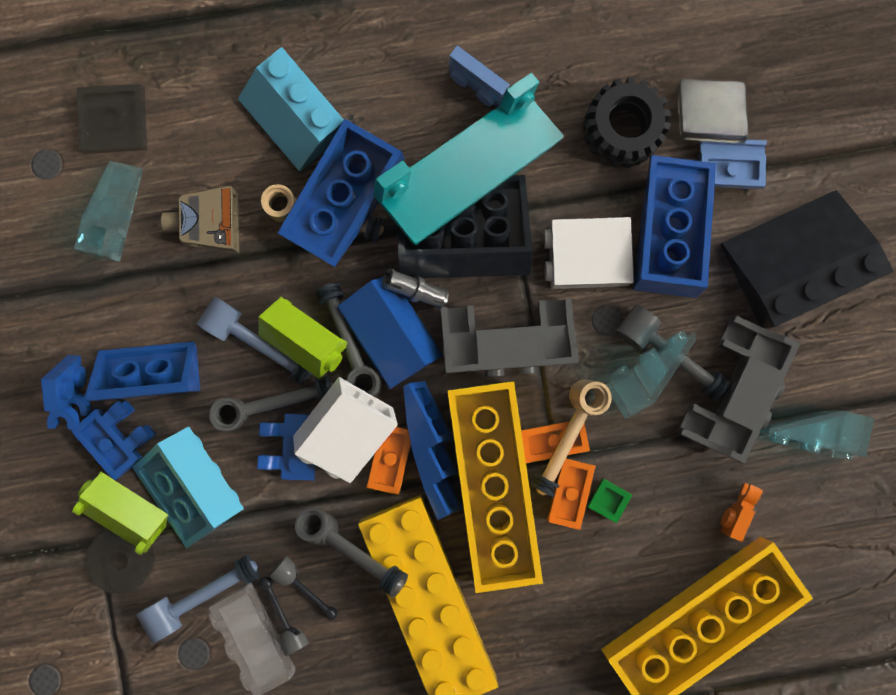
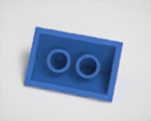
(389, 332)
(144, 372)

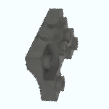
(509, 348)
(750, 394)

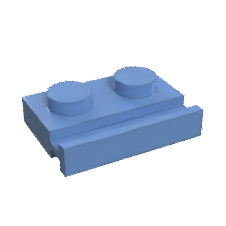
(470, 72)
(736, 163)

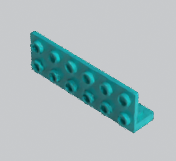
(468, 165)

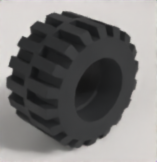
(639, 101)

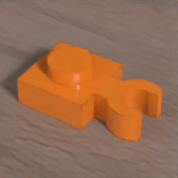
(739, 516)

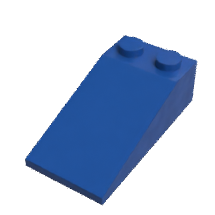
(339, 193)
(675, 227)

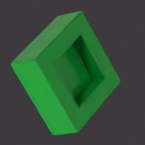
(609, 500)

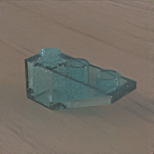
(109, 212)
(643, 383)
(832, 429)

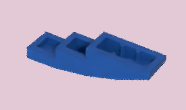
(427, 436)

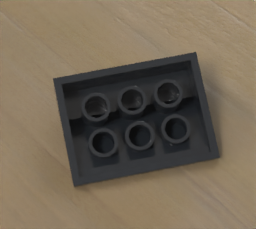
(479, 242)
(805, 259)

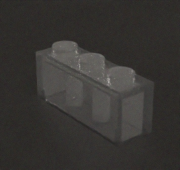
(251, 640)

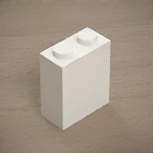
(589, 253)
(344, 431)

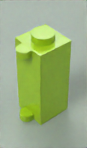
(301, 338)
(121, 511)

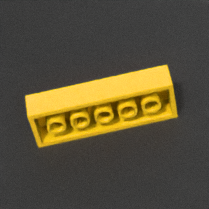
(495, 487)
(431, 602)
(708, 622)

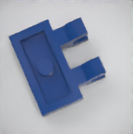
(61, 389)
(108, 444)
(290, 464)

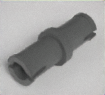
(415, 288)

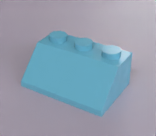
(290, 109)
(187, 486)

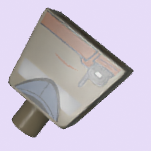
(206, 220)

